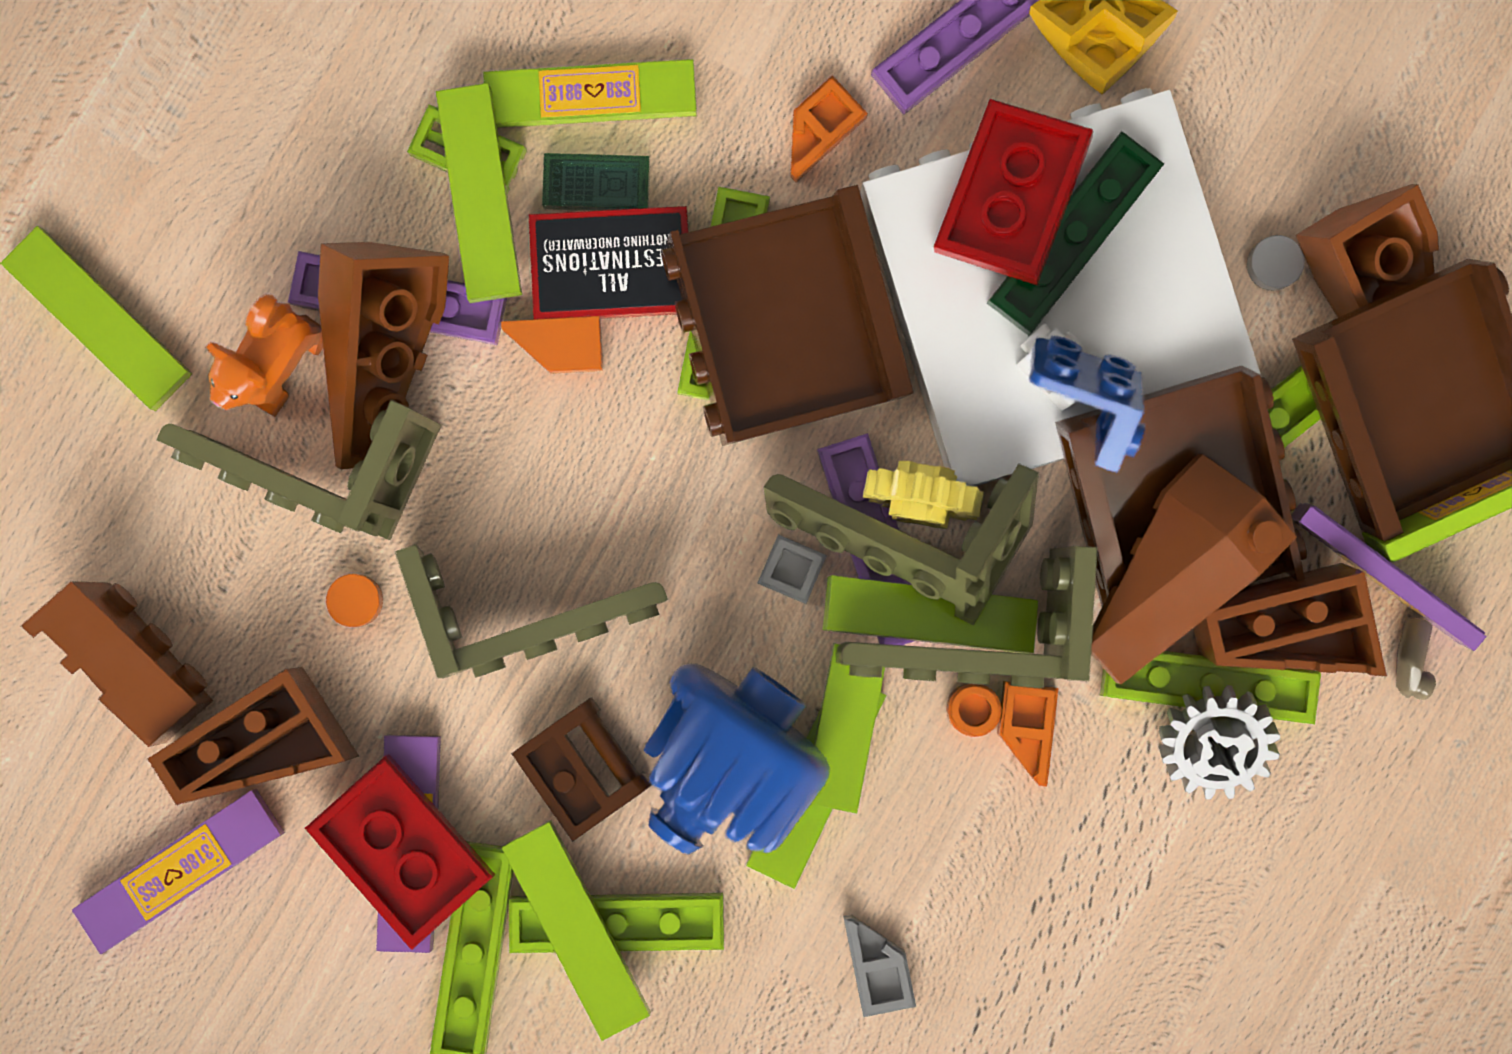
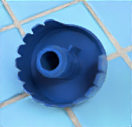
(731, 754)

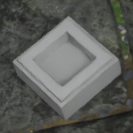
(792, 569)

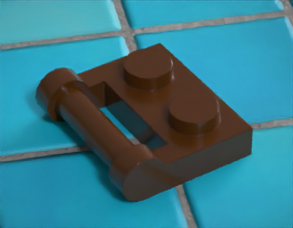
(568, 781)

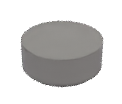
(1275, 263)

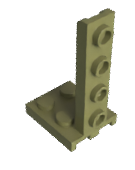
(376, 485)
(889, 551)
(1063, 630)
(536, 639)

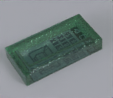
(595, 182)

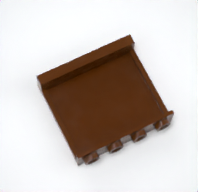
(787, 317)
(1416, 392)
(1209, 416)

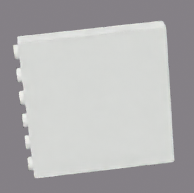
(1145, 295)

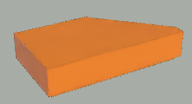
(822, 124)
(560, 343)
(1029, 727)

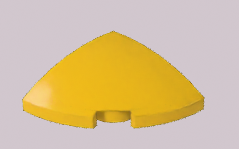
(1102, 35)

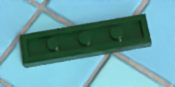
(1087, 222)

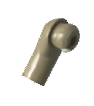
(1411, 658)

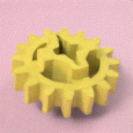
(923, 494)

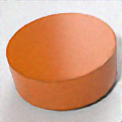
(354, 600)
(973, 709)

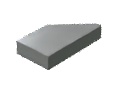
(879, 970)

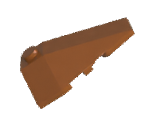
(1371, 248)
(374, 328)
(1196, 555)

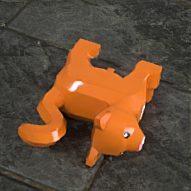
(264, 357)

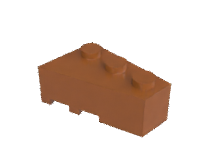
(1295, 624)
(122, 658)
(255, 740)

